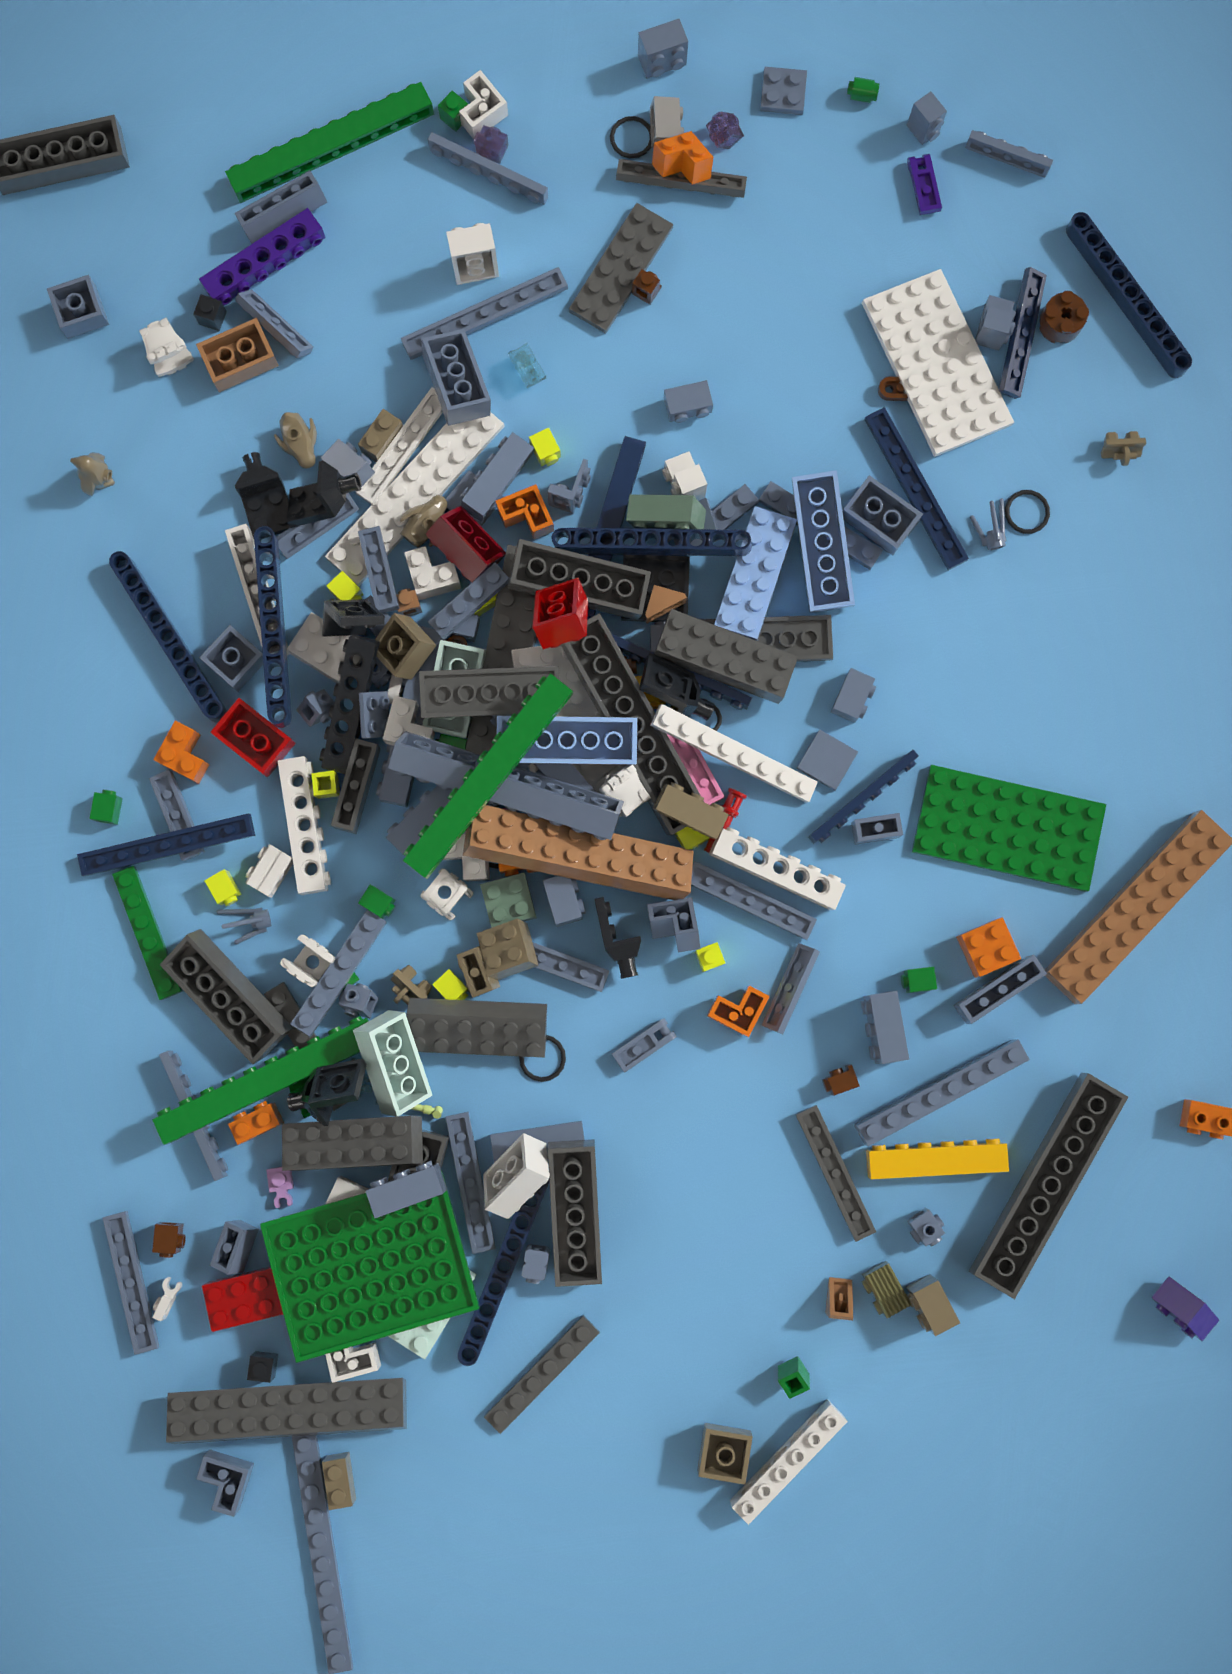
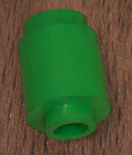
(863, 89)

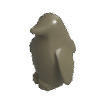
(298, 438)
(93, 472)
(422, 519)

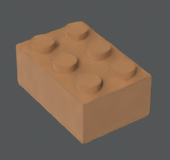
(237, 355)

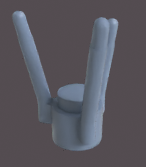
(995, 538)
(259, 920)

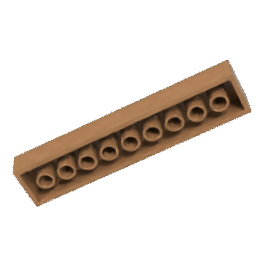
(558, 850)
(1138, 907)

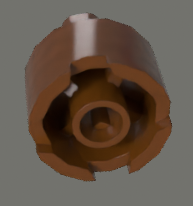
(1063, 317)

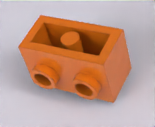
(1206, 1117)
(255, 1123)

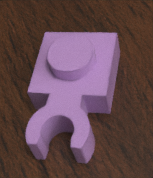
(280, 1182)

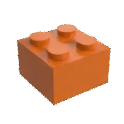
(988, 947)

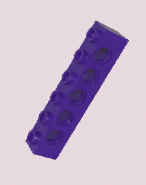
(267, 247)

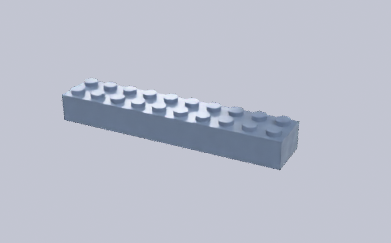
(521, 791)

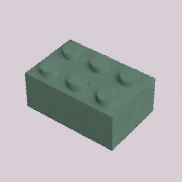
(665, 512)

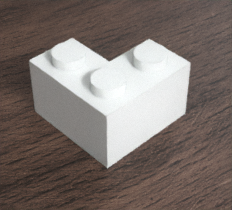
(485, 106)
(685, 476)
(430, 580)
(402, 719)
(473, 868)
(353, 1362)

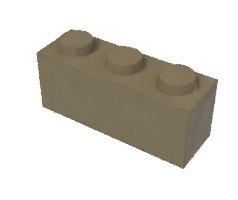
(691, 810)

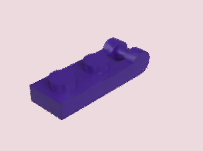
(924, 184)

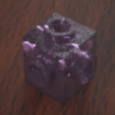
(724, 130)
(491, 143)

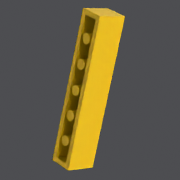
(937, 1160)

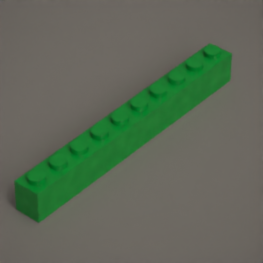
(330, 142)
(488, 776)
(257, 1083)

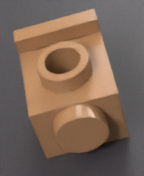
(408, 602)

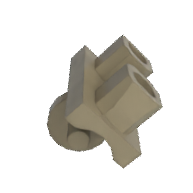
(1123, 449)
(405, 988)

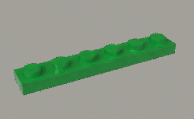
(145, 930)

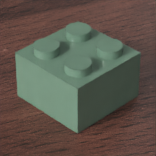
(508, 900)

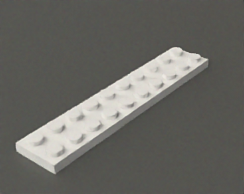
(425, 476)

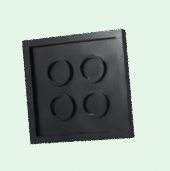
(666, 572)

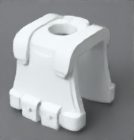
(165, 348)
(623, 784)
(444, 906)
(299, 967)

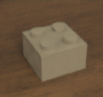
(403, 646)
(507, 949)
(932, 1304)
(724, 1453)

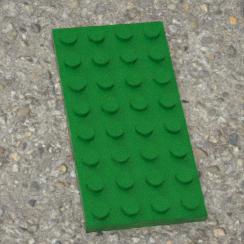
(1009, 828)

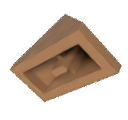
(662, 602)
(839, 1299)

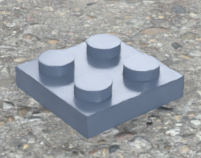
(783, 90)

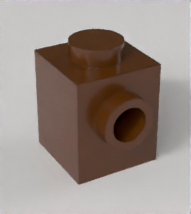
(168, 1239)

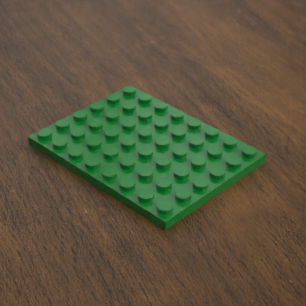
(365, 1276)

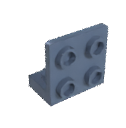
(565, 499)
(373, 713)

